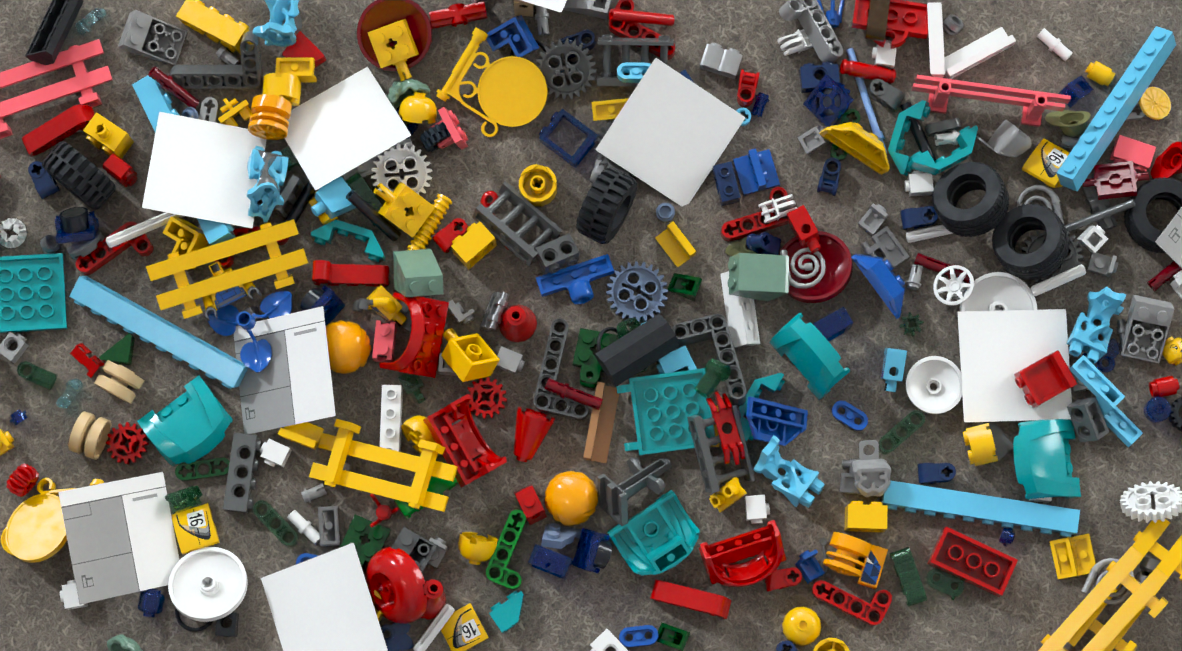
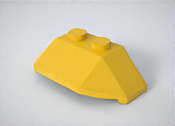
(859, 144)

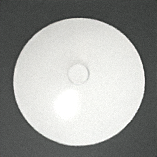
(999, 293)
(208, 584)

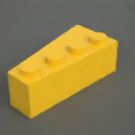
(216, 26)

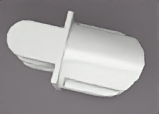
(795, 42)
(777, 208)

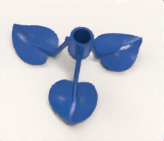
(253, 354)

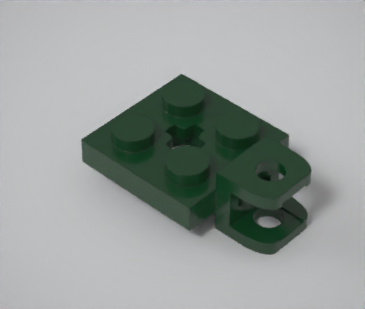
(585, 358)
(359, 528)

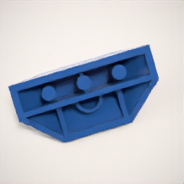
(883, 280)
(775, 419)

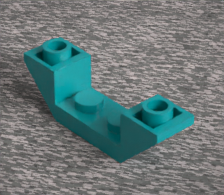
(917, 111)
(925, 163)
(325, 234)
(770, 383)

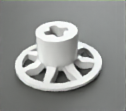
(955, 286)

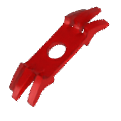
(726, 416)

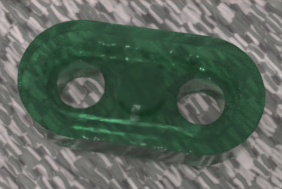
(945, 582)

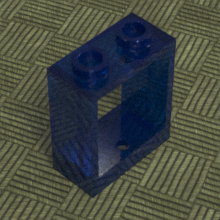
(581, 151)
(834, 324)
(543, 557)

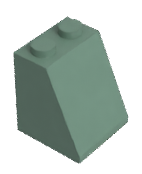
(417, 273)
(758, 276)

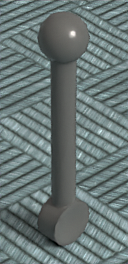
(823, 541)

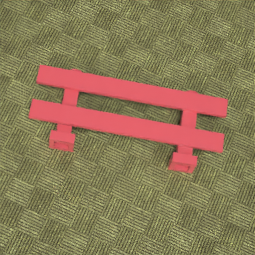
(82, 82)
(1032, 107)

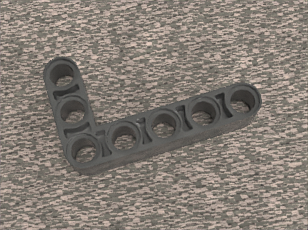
(224, 72)
(722, 351)
(556, 356)

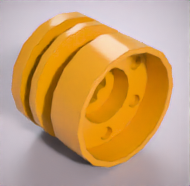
(269, 117)
(847, 554)

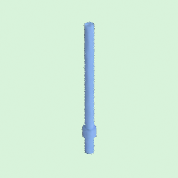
(866, 100)

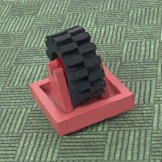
(444, 133)

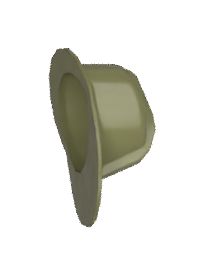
(1070, 122)

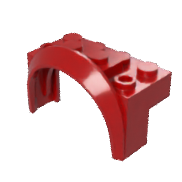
(426, 336)
(462, 441)
(758, 542)

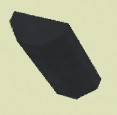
(53, 31)
(637, 350)

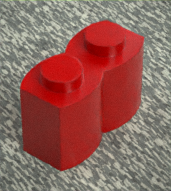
(120, 170)

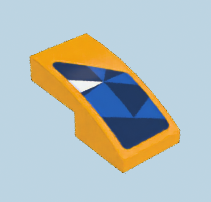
(873, 567)

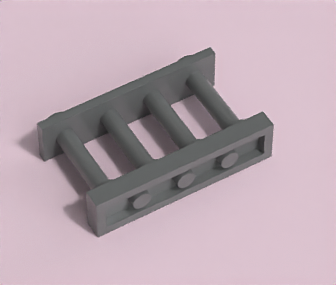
(606, 77)
(505, 235)
(708, 462)

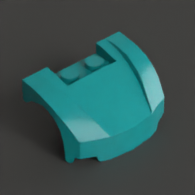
(810, 354)
(187, 425)
(1044, 459)
(656, 536)

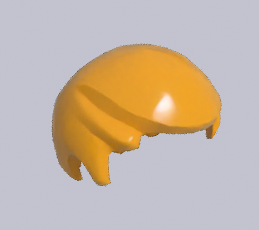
(347, 346)
(571, 498)

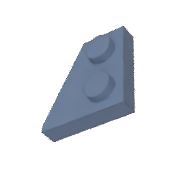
(559, 536)

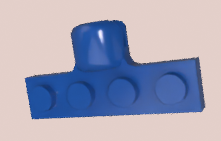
(576, 279)

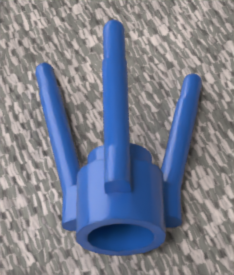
(831, 15)

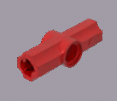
(458, 14)

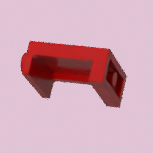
(1045, 379)

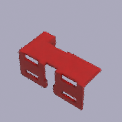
(81, 357)

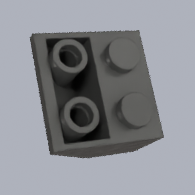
(416, 546)

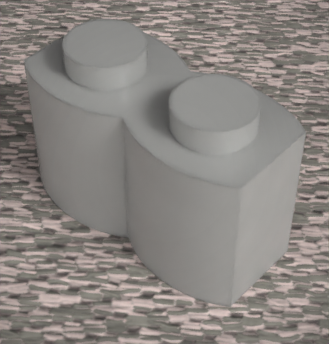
(720, 60)

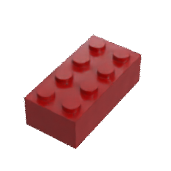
(972, 561)

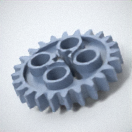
(645, 276)

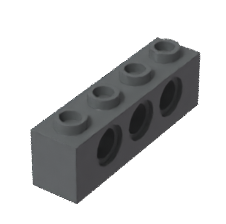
(234, 482)

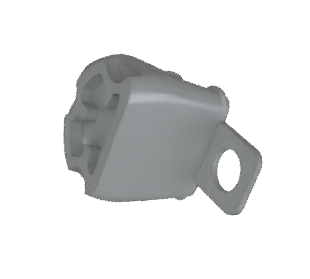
(1008, 140)
(870, 472)

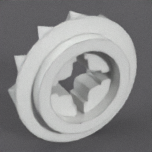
(14, 240)

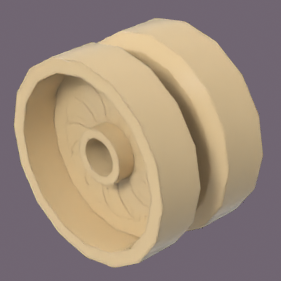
(120, 380)
(89, 435)

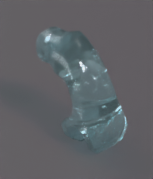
(85, 25)
(73, 387)

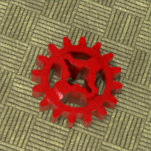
(478, 404)
(135, 439)

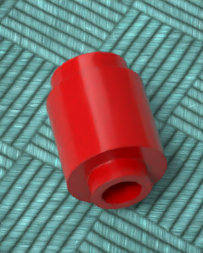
(1164, 386)

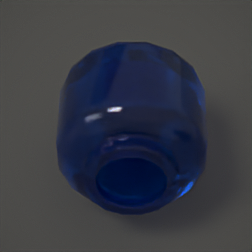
(1159, 415)
(151, 602)

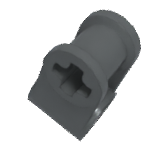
(887, 95)

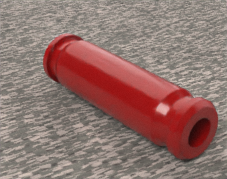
(867, 71)

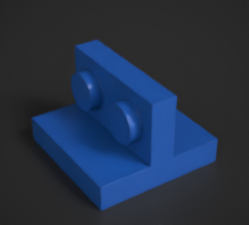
(756, 171)

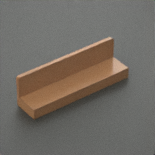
(601, 424)

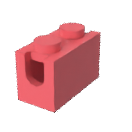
(1133, 150)
(384, 341)

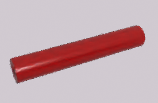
(641, 17)

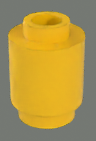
(1100, 73)

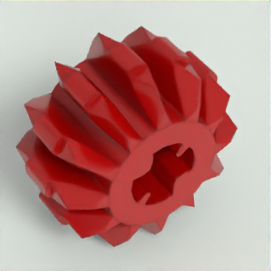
(22, 480)

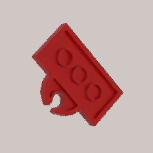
(903, 21)

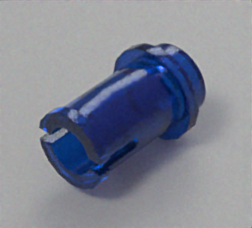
(760, 103)

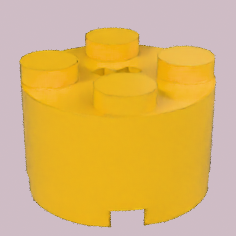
(285, 86)
(543, 176)
(981, 445)

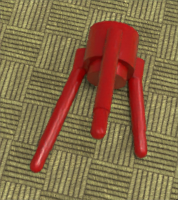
(383, 511)

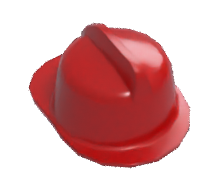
(1168, 162)

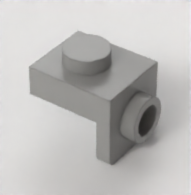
(873, 219)

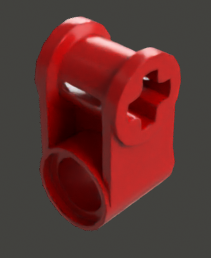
(747, 85)
(446, 235)
(779, 579)

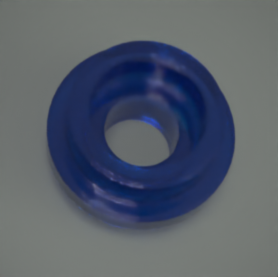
(18, 417)
(1007, 536)

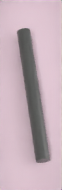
(1100, 215)

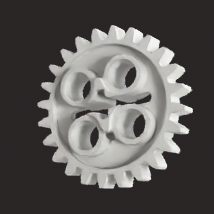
(399, 155)
(1137, 501)

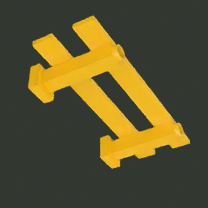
(187, 293)
(424, 466)
(1170, 562)
(1141, 595)

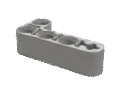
(815, 26)

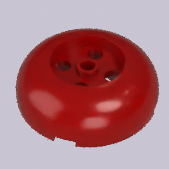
(399, 585)

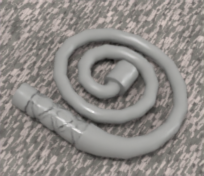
(1054, 197)
(807, 266)
(1092, 576)

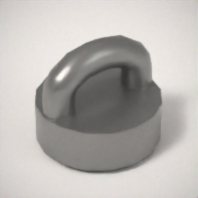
(954, 23)
(49, 244)

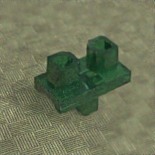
(184, 499)

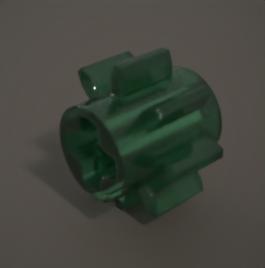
(911, 330)

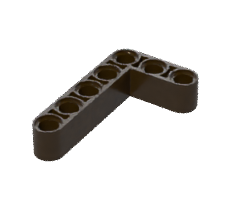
(877, 20)

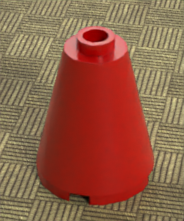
(518, 329)
(530, 432)
(436, 598)

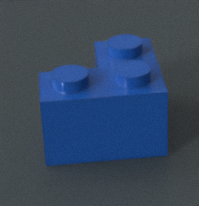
(514, 33)

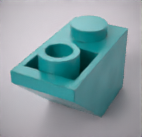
(508, 613)

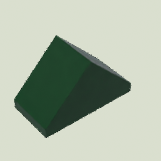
(685, 285)
(120, 352)
(672, 636)

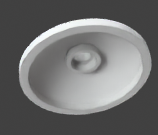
(934, 371)

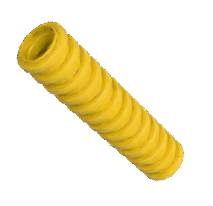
(427, 229)

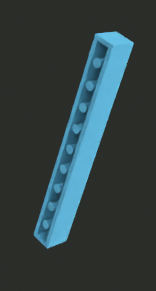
(154, 101)
(1116, 108)
(158, 331)
(982, 507)

